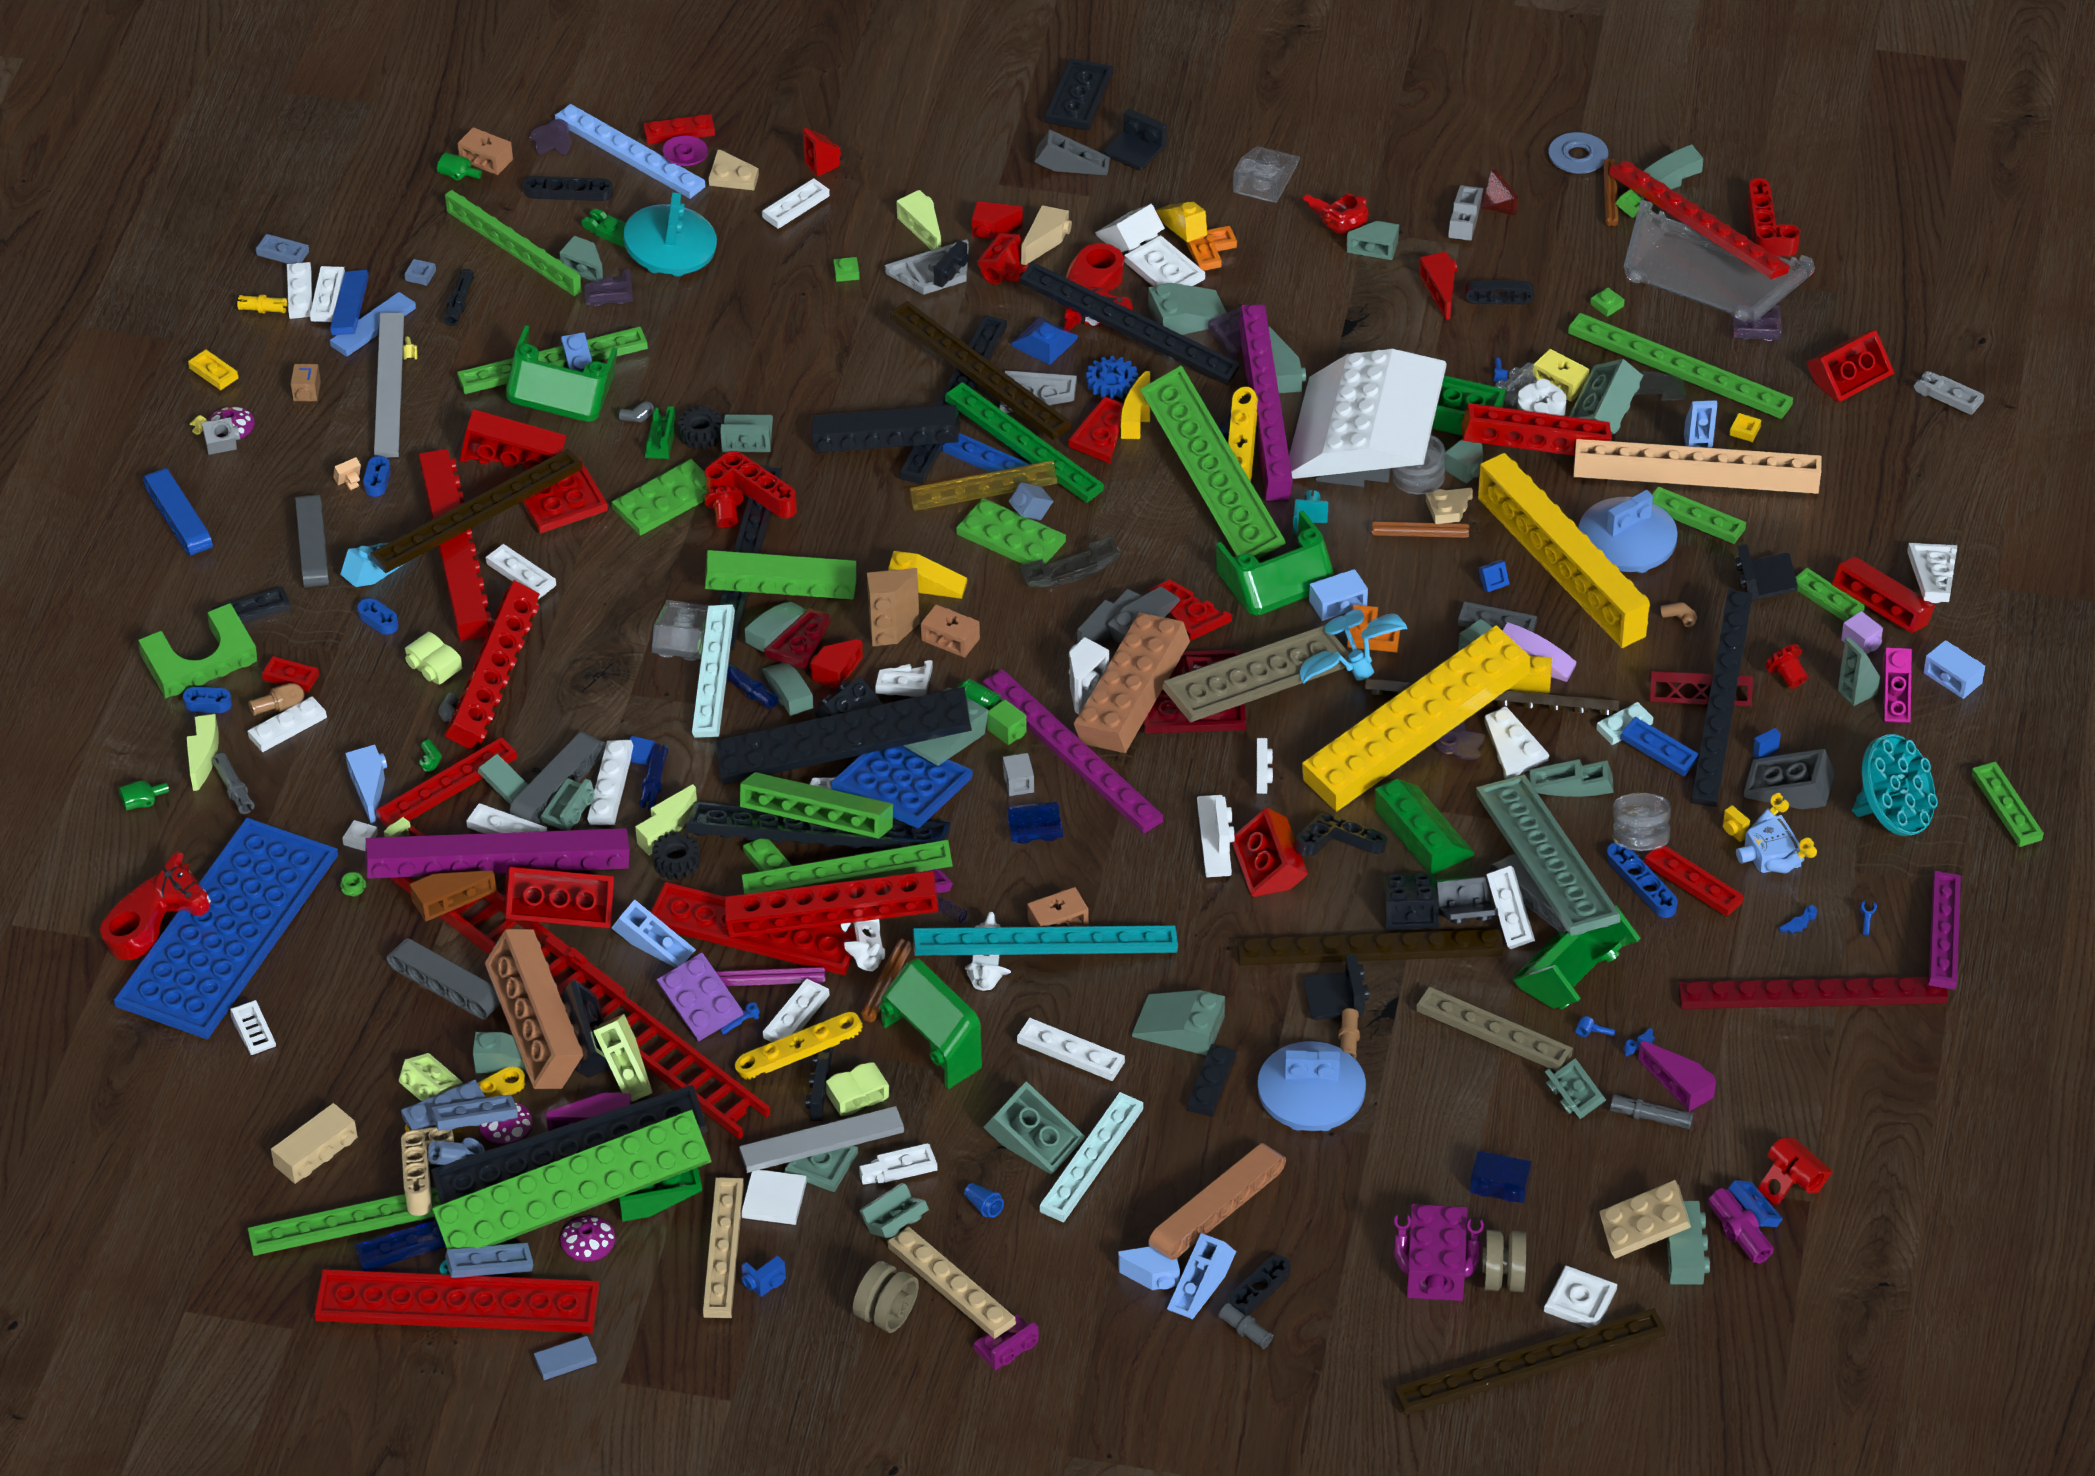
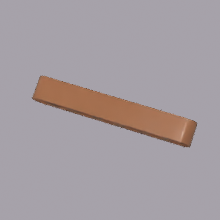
(1217, 1201)

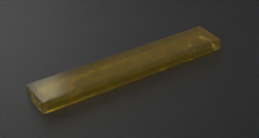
(982, 485)

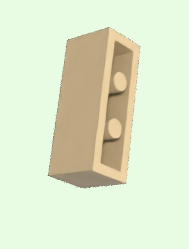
(314, 1143)

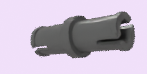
(1245, 1326)

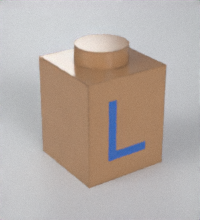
(305, 382)

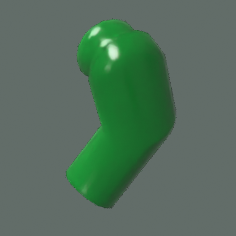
(432, 756)

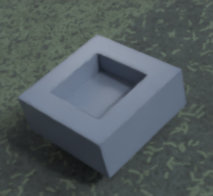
(420, 272)

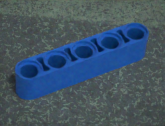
(177, 512)

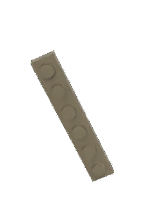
(1494, 1029)

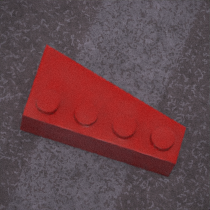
(508, 441)

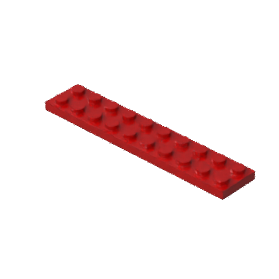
(457, 1301)

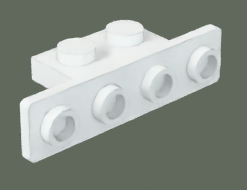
(1215, 834)

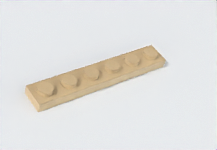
(723, 1248)
(951, 1282)

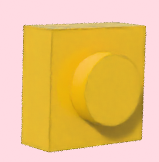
(1745, 427)
(1735, 823)

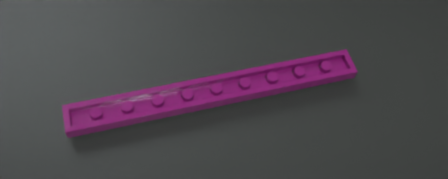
(1077, 754)

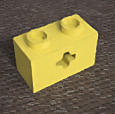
(1562, 373)

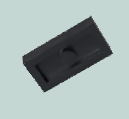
(950, 264)

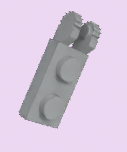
(1949, 392)

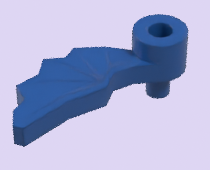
(1798, 923)
(752, 1011)
(1631, 1045)

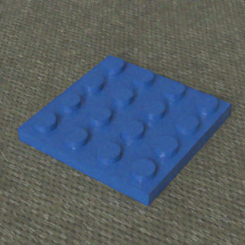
(904, 779)

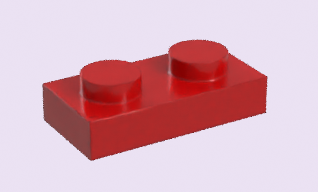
(285, 671)

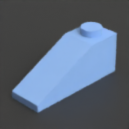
(1700, 424)
(368, 777)
(652, 935)
(1201, 1276)

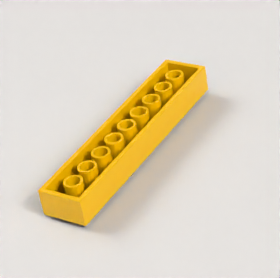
(1563, 550)
(1416, 718)

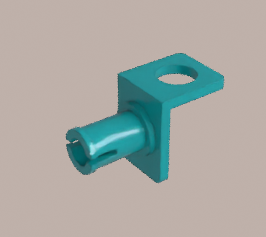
(1313, 507)

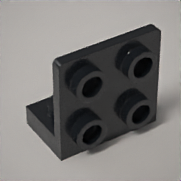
(1140, 140)
(1411, 901)

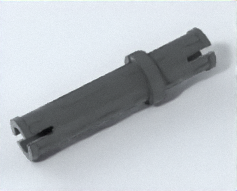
(236, 789)
(1653, 1112)

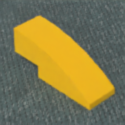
(1135, 409)

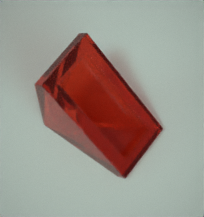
(1499, 195)

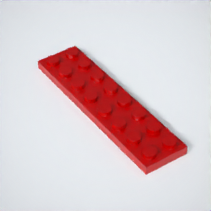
(703, 917)

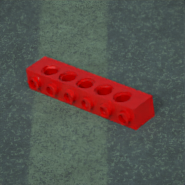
(1529, 429)

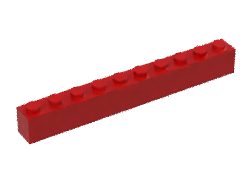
(458, 552)

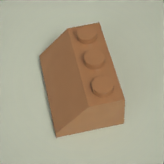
(892, 605)

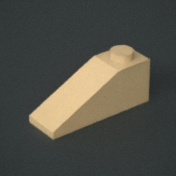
(1045, 233)

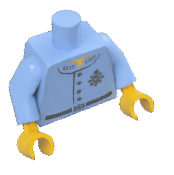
(1772, 842)

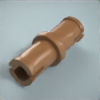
(1349, 1033)

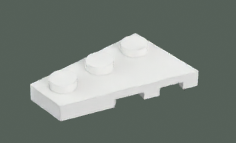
(1514, 743)

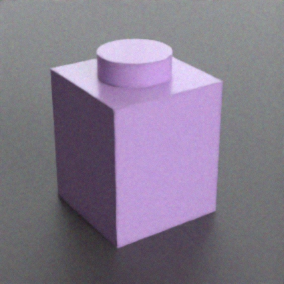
(1863, 632)

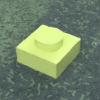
(398, 829)

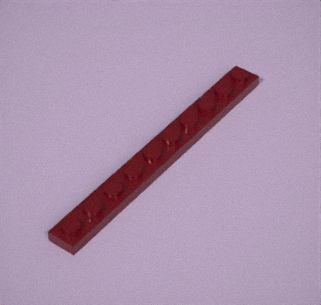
(1810, 993)

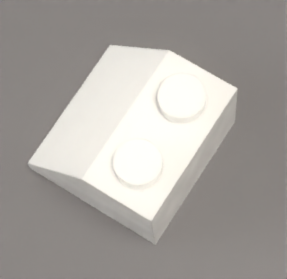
(1132, 229)
(1086, 667)

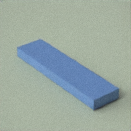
(369, 325)

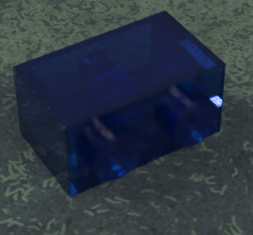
(1500, 1177)

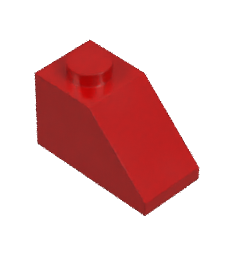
(820, 152)
(995, 218)
(836, 662)

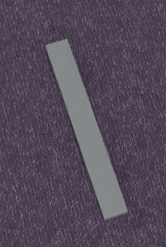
(389, 385)

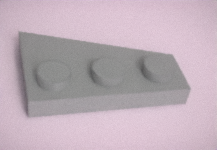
(1048, 387)

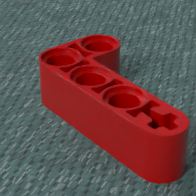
(1776, 239)
(754, 481)

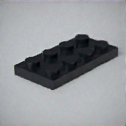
(1079, 94)

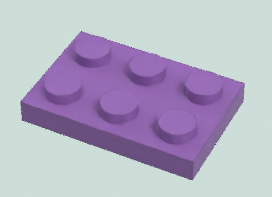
(700, 997)

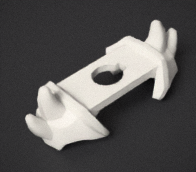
(866, 950)
(984, 969)

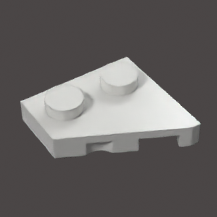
(905, 680)

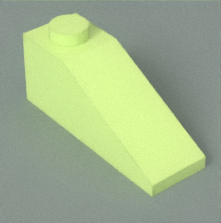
(918, 215)
(623, 1056)

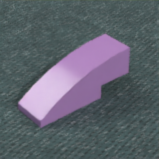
(1537, 646)

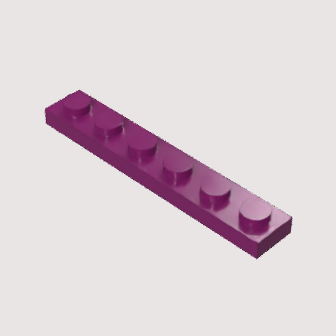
(1944, 930)

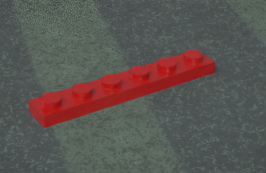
(443, 784)

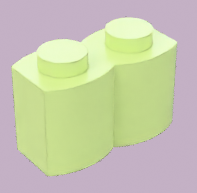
(433, 658)
(857, 1089)

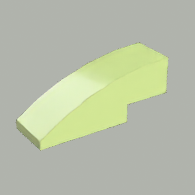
(202, 749)
(666, 817)

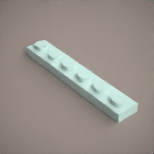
(713, 671)
(1091, 1157)

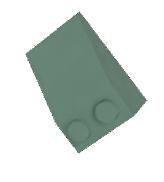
(1184, 307)
(943, 748)
(1181, 1020)
(1034, 1129)

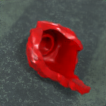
(1342, 215)

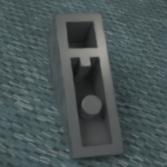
(1067, 155)
(1156, 603)

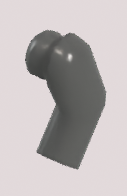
(638, 414)
(447, 707)

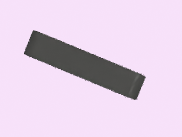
(312, 541)
(570, 763)
(1530, 892)
(444, 978)

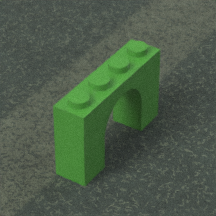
(179, 674)

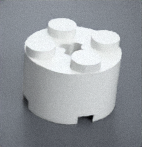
(1542, 398)

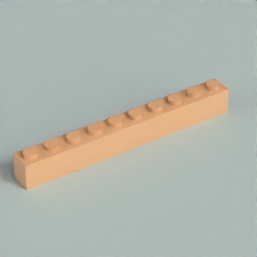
(1697, 466)

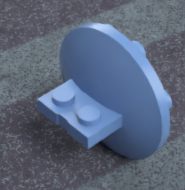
(1631, 531)
(1311, 1086)

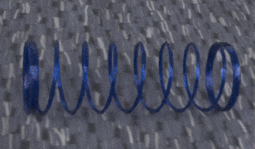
(962, 920)

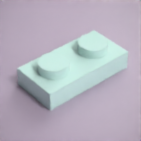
(1614, 725)

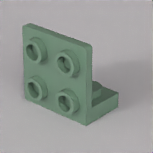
(747, 433)

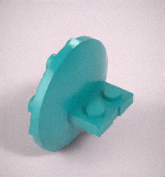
(670, 238)
(1896, 786)

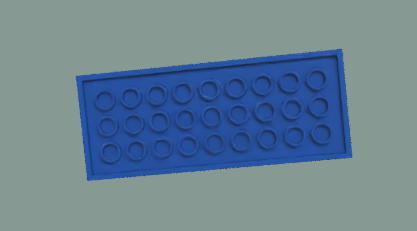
(210, 958)

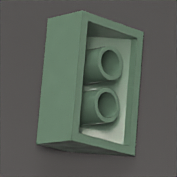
(1608, 393)

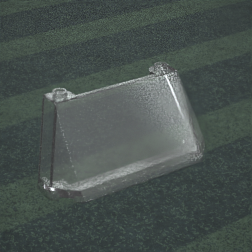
(1694, 267)

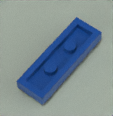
(1659, 746)

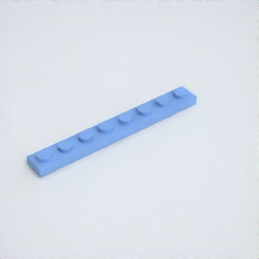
(631, 151)

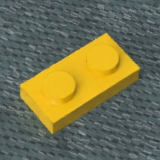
(213, 369)

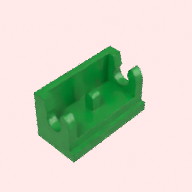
(661, 434)

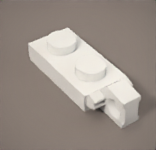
(899, 1165)

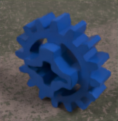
(1111, 377)

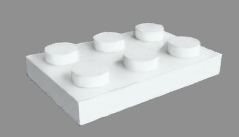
(1163, 264)

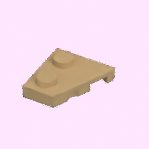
(732, 172)
(1448, 505)

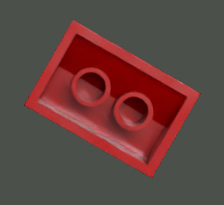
(1851, 366)
(1269, 854)

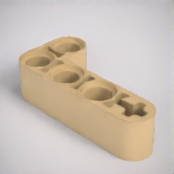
(416, 1167)

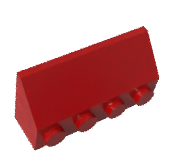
(558, 897)

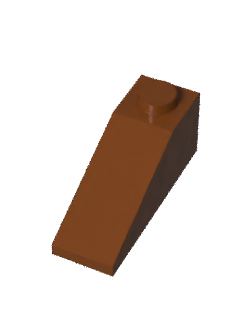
(449, 891)

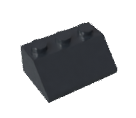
(585, 1016)

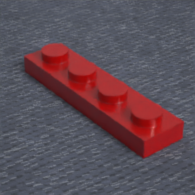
(1694, 880)

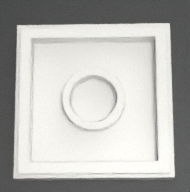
(774, 1196)
(1580, 1297)

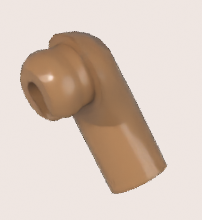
(1680, 610)

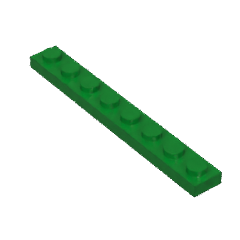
(1023, 441)

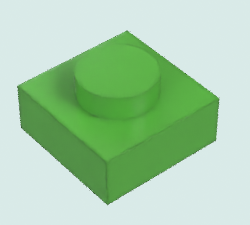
(1629, 203)
(846, 269)
(1607, 302)

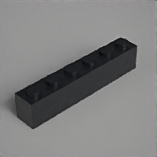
(885, 428)

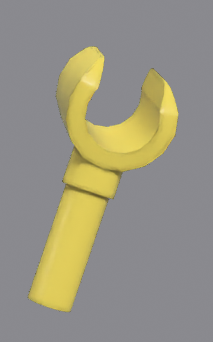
(409, 349)
(198, 423)

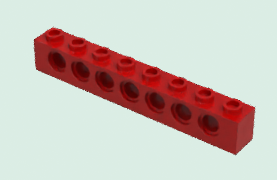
(492, 665)
(831, 904)

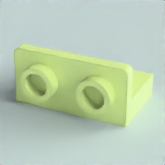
(427, 1077)

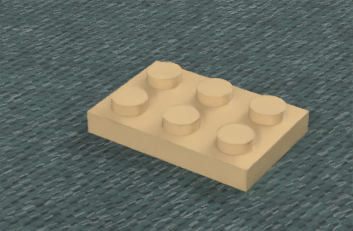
(1645, 1219)

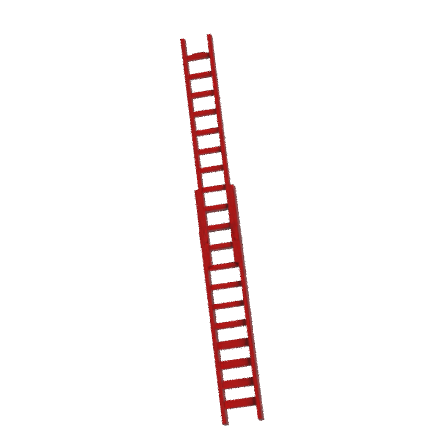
(603, 985)

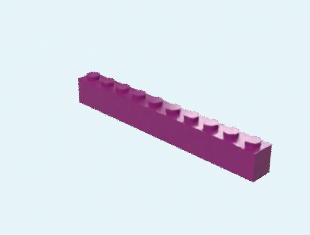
(1269, 426)
(497, 852)

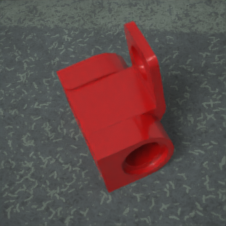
(1002, 259)
(1793, 1165)

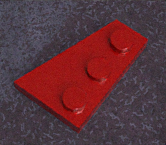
(1099, 431)
(1197, 615)

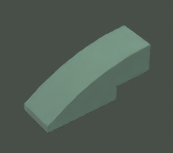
(1676, 166)
(772, 624)
(789, 687)
(1573, 779)

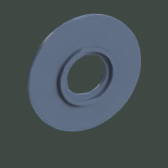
(1561, 145)

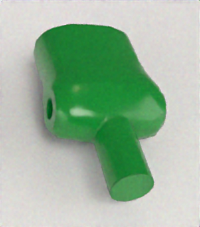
(457, 167)
(140, 794)

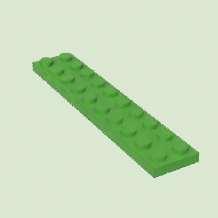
(1212, 465)
(573, 1184)

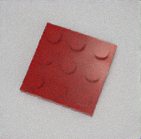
(566, 502)

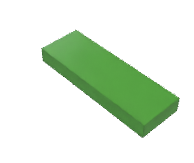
(1827, 595)

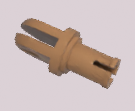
(279, 699)

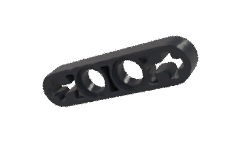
(601, 188)

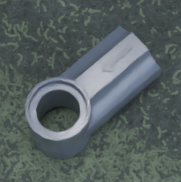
(448, 1152)

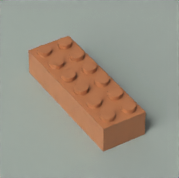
(1132, 682)
(534, 1009)

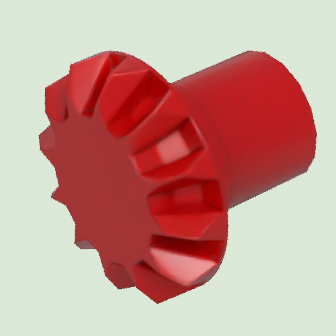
(724, 503)
(1788, 665)

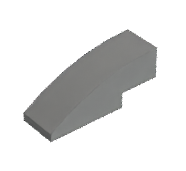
(1465, 212)

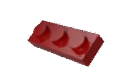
(664, 130)

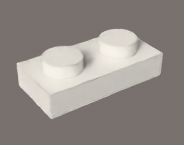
(1264, 757)

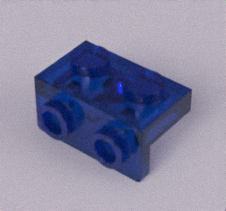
(1035, 822)

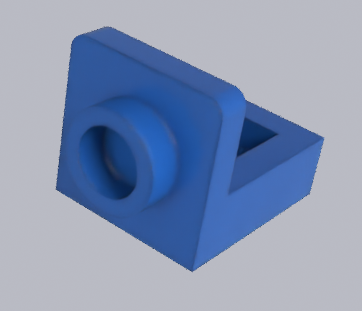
(765, 1278)

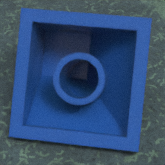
(1044, 340)

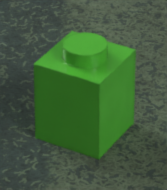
(1006, 722)

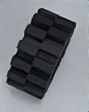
(698, 418)
(679, 866)

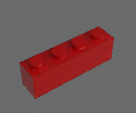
(1883, 594)

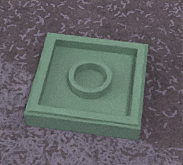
(824, 1169)

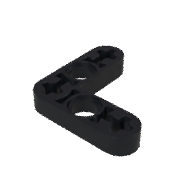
(1331, 826)

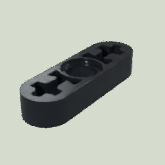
(1507, 298)
(1261, 1274)

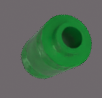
(981, 694)

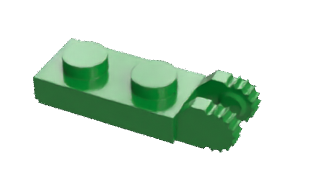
(608, 227)

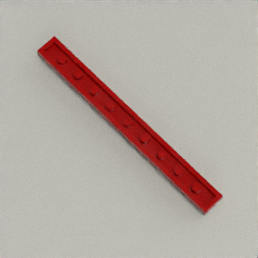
(1699, 220)

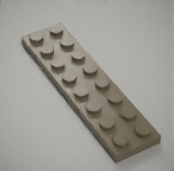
(1250, 674)

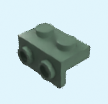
(568, 804)
(1576, 1087)
(893, 1211)

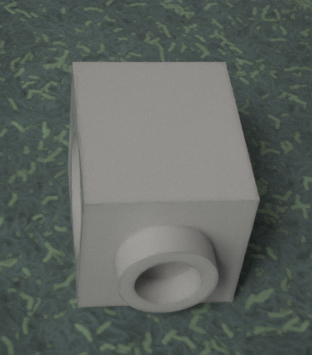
(222, 426)
(1018, 774)

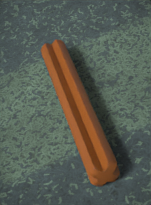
(1610, 193)
(1420, 529)
(887, 976)

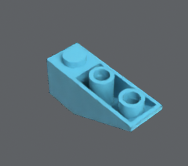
(359, 567)

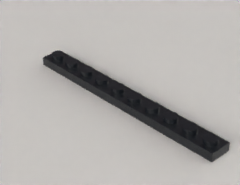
(1129, 323)
(983, 342)
(749, 541)
(1722, 698)

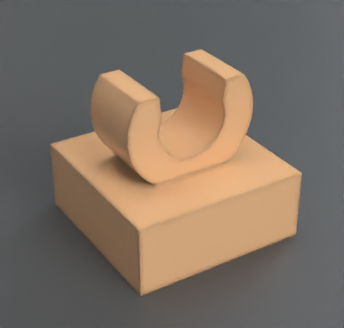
(348, 472)

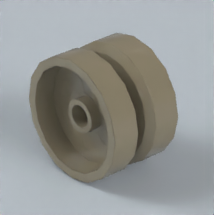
(1502, 1260)
(885, 1296)

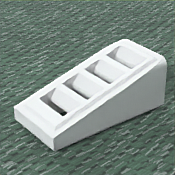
(245, 1011)

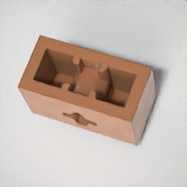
(486, 150)
(950, 631)
(1059, 910)

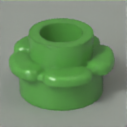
(352, 884)

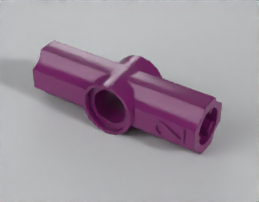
(1740, 1225)

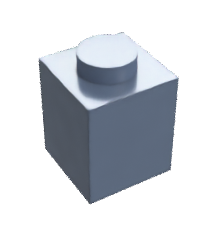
(1030, 501)

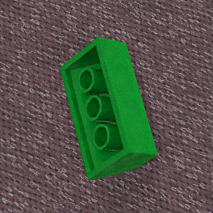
(1454, 399)
(1420, 826)

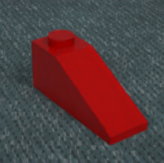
(1438, 276)

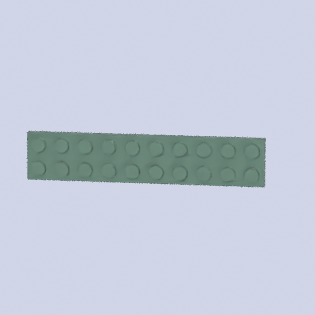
(1548, 855)

